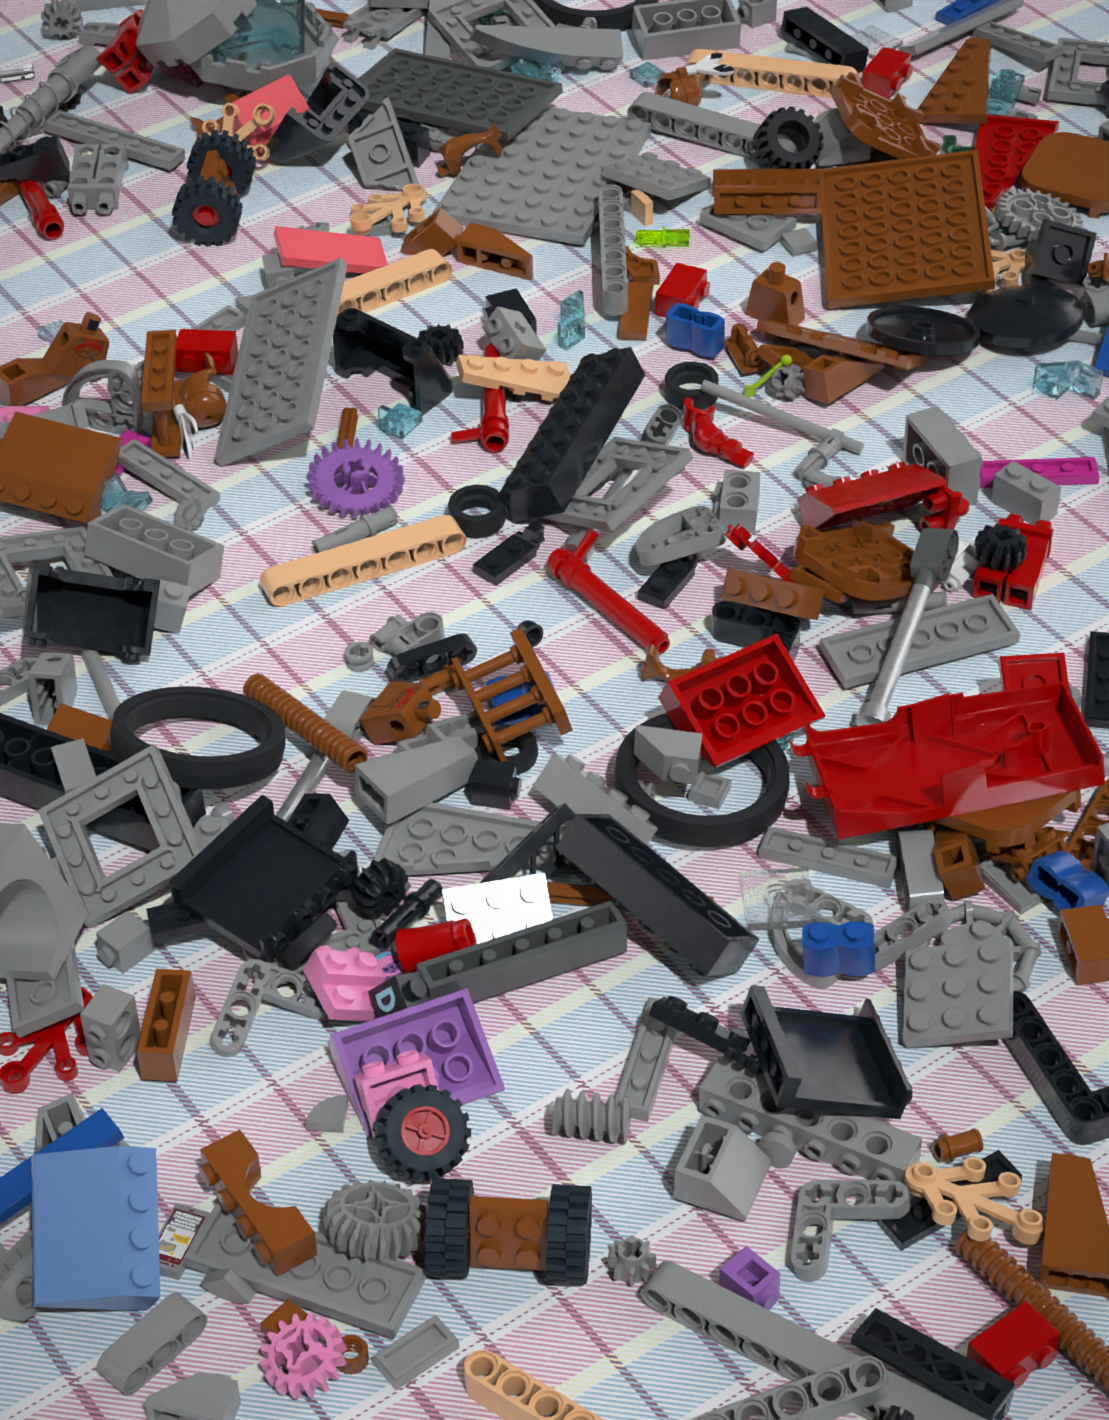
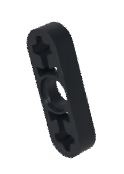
(404, 665)

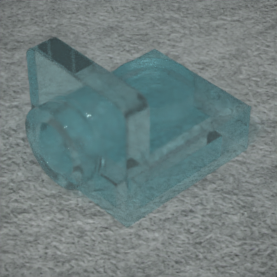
(398, 420)

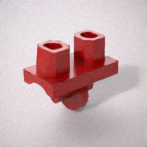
(944, 507)

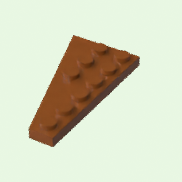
(962, 88)
(846, 346)

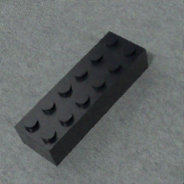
(656, 894)

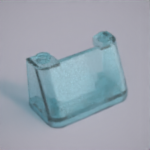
(268, 25)

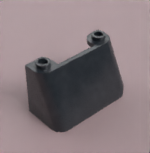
(330, 110)
(372, 345)
(89, 611)

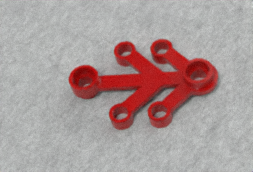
(740, 538)
(15, 1074)

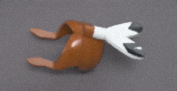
(685, 84)
(198, 404)

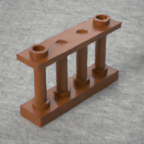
(767, 191)
(160, 390)
(530, 673)

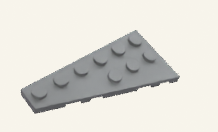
(456, 840)

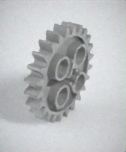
(1026, 210)

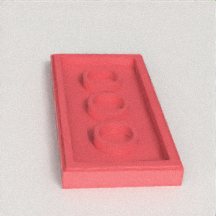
(316, 248)

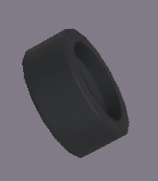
(689, 373)
(477, 496)

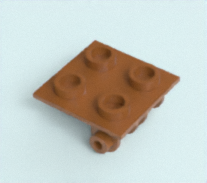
(1046, 842)

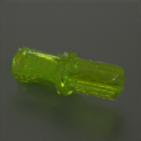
(663, 237)

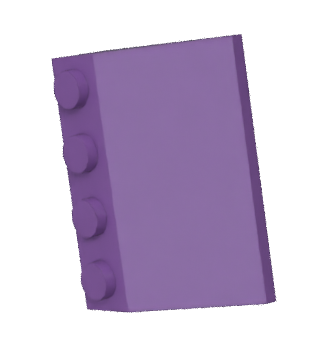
(441, 1029)

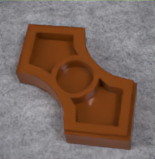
(641, 269)

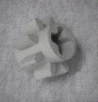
(788, 381)
(632, 1260)

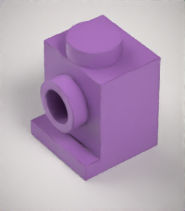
(751, 1278)

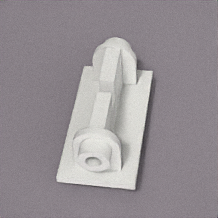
(964, 558)

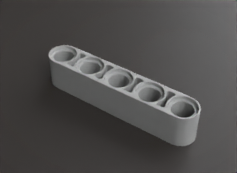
(809, 1392)

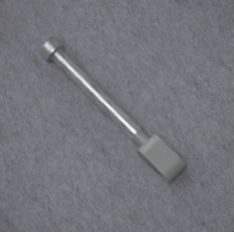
(345, 717)

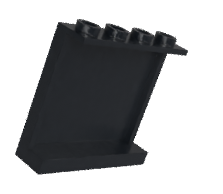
(262, 881)
(826, 1059)

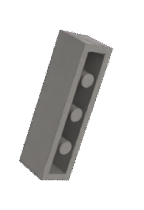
(584, 793)

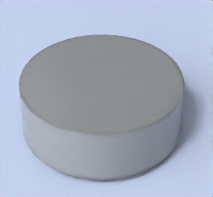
(778, 1148)

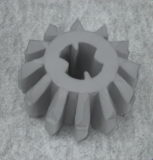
(61, 18)

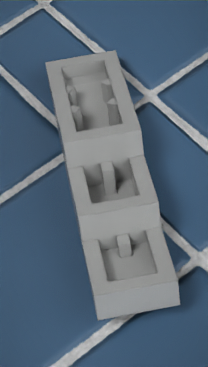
(465, 726)

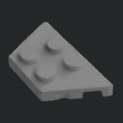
(382, 151)

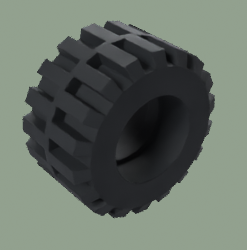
(797, 127)

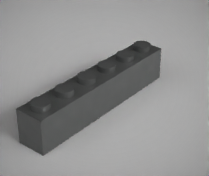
(528, 954)

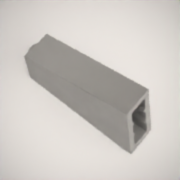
(414, 777)

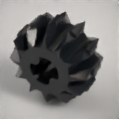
(444, 342)
(1000, 547)
(380, 888)

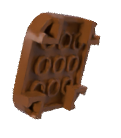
(881, 122)
(1071, 169)
(858, 559)
(1010, 823)

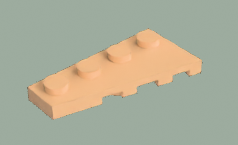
(515, 374)

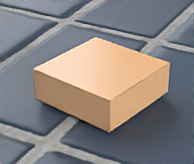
(641, 207)

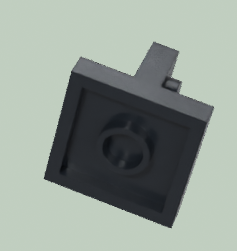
(1061, 253)

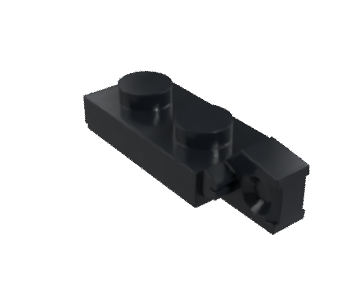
(510, 554)
(668, 581)

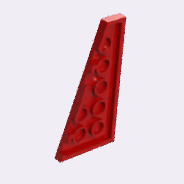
(1005, 148)

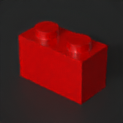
(887, 72)
(682, 285)
(218, 343)
(1016, 1345)

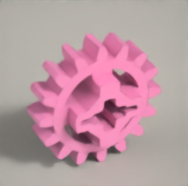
(303, 1355)

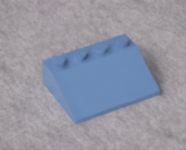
(95, 1229)

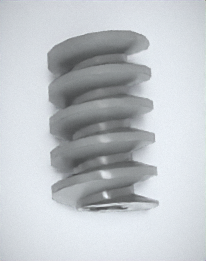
(591, 1116)

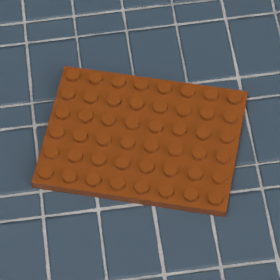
(905, 230)

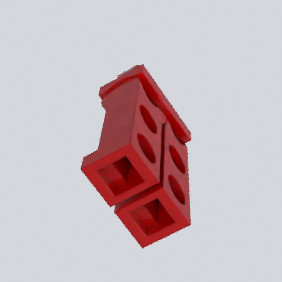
(124, 54)
(1027, 575)

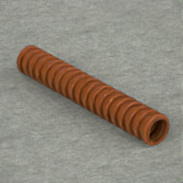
(306, 723)
(1021, 1287)

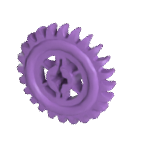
(356, 478)

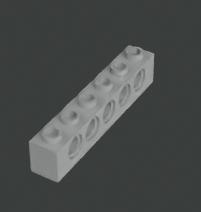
(843, 1140)

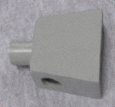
(48, 677)

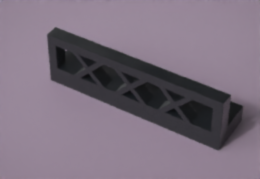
(530, 844)
(935, 1365)

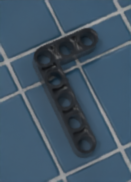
(746, 625)
(1074, 1106)

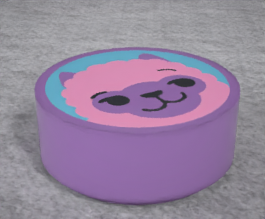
(390, 964)

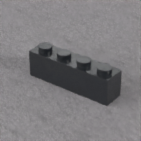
(823, 39)

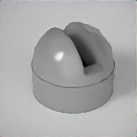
(223, 811)

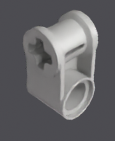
(1095, 300)
(416, 633)

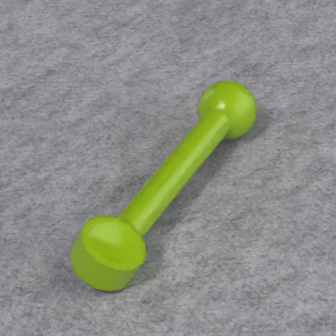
(749, 390)

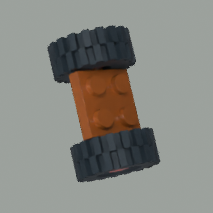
(209, 202)
(508, 1231)

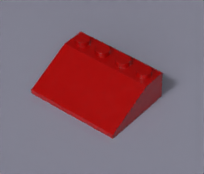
(868, 495)
(742, 701)

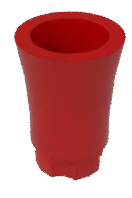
(432, 941)

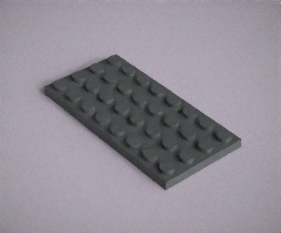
(457, 93)

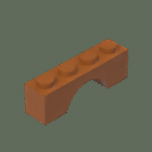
(279, 1233)

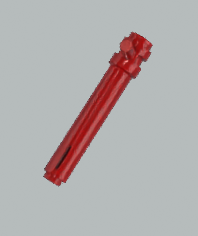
(43, 212)
(494, 422)
(577, 576)

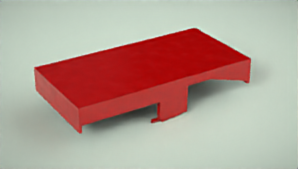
(952, 758)

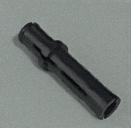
(413, 908)

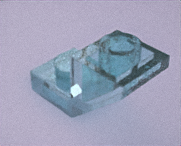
(534, 69)
(1004, 92)
(572, 325)
(1059, 377)
(116, 494)

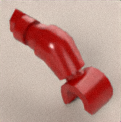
(709, 437)

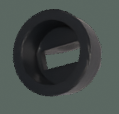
(532, 631)

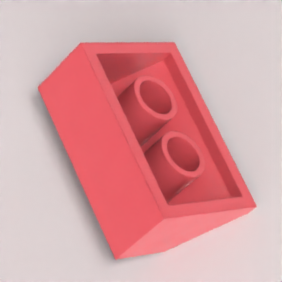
(280, 96)

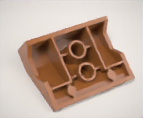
(56, 467)

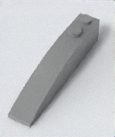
(571, 46)

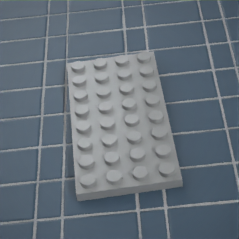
(281, 363)

